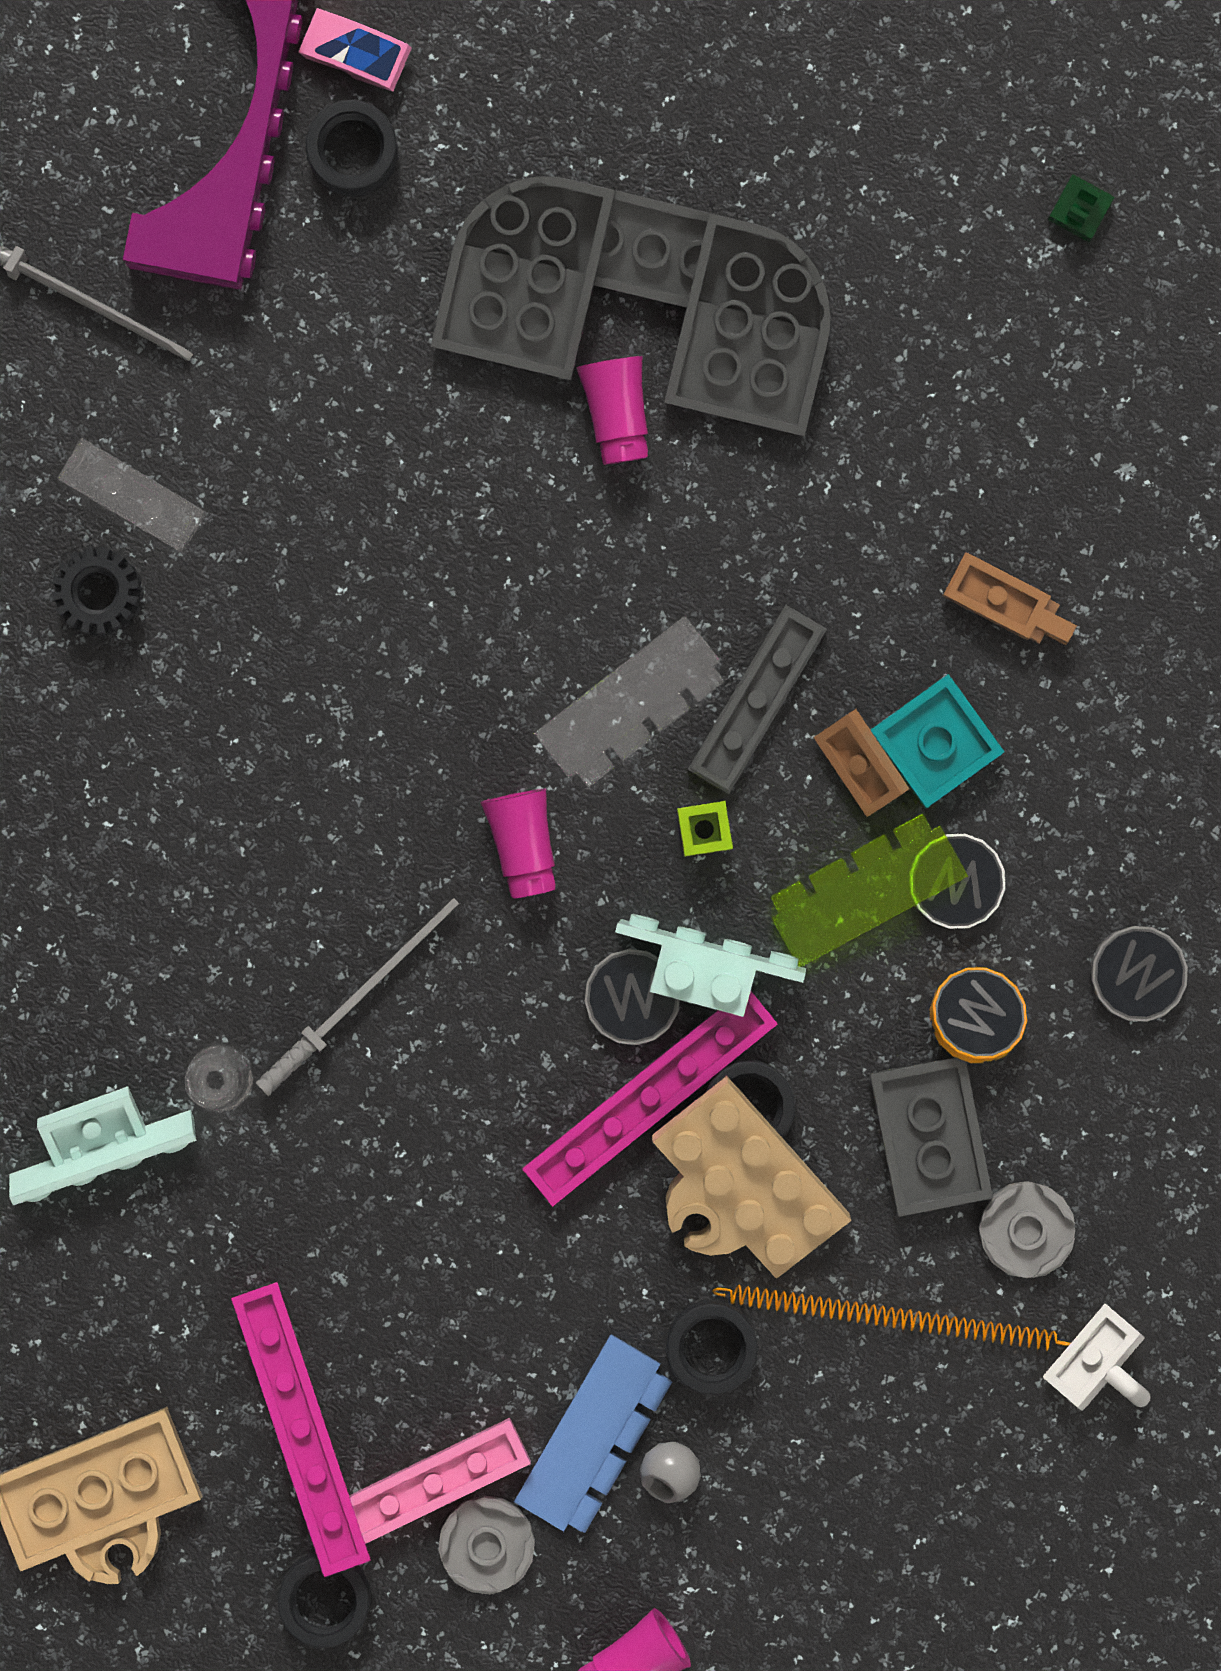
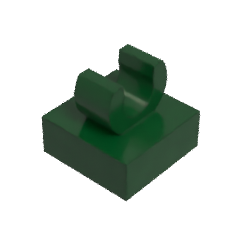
(1080, 208)

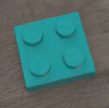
(937, 741)

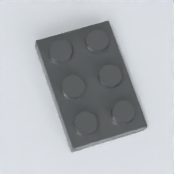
(930, 1136)

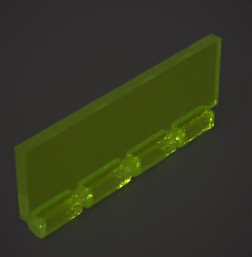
(859, 901)

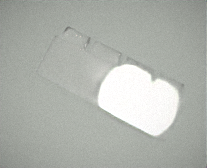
(637, 690)

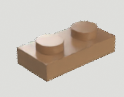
(861, 763)

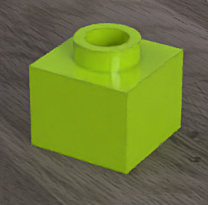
(714, 813)

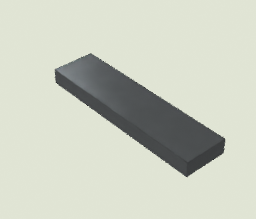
(757, 699)

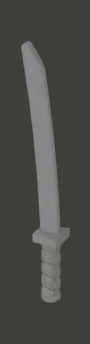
(15, 263)
(312, 1040)

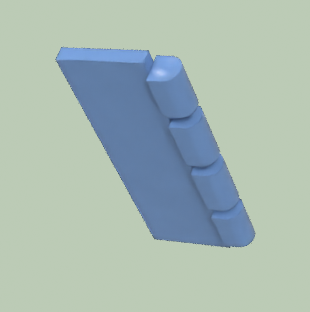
(582, 1443)

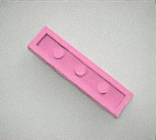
(439, 1480)

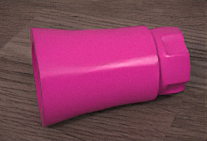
(616, 407)
(522, 841)
(646, 1647)

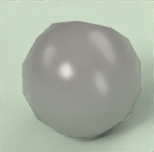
(670, 1472)

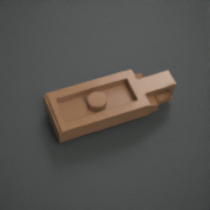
(1007, 601)

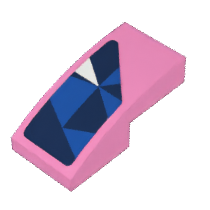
(355, 49)

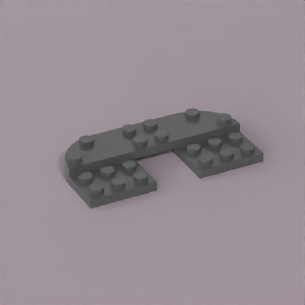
(543, 242)

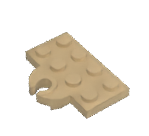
(744, 1183)
(98, 1497)

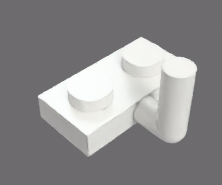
(1096, 1359)

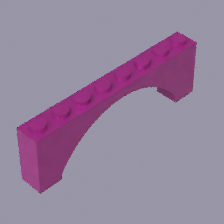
(211, 225)

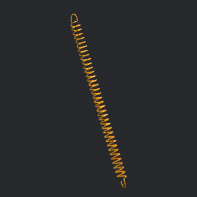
(849, 1315)

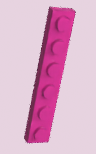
(646, 1099)
(301, 1429)

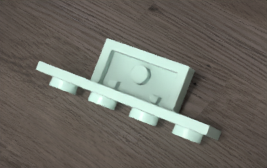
(706, 971)
(96, 1140)

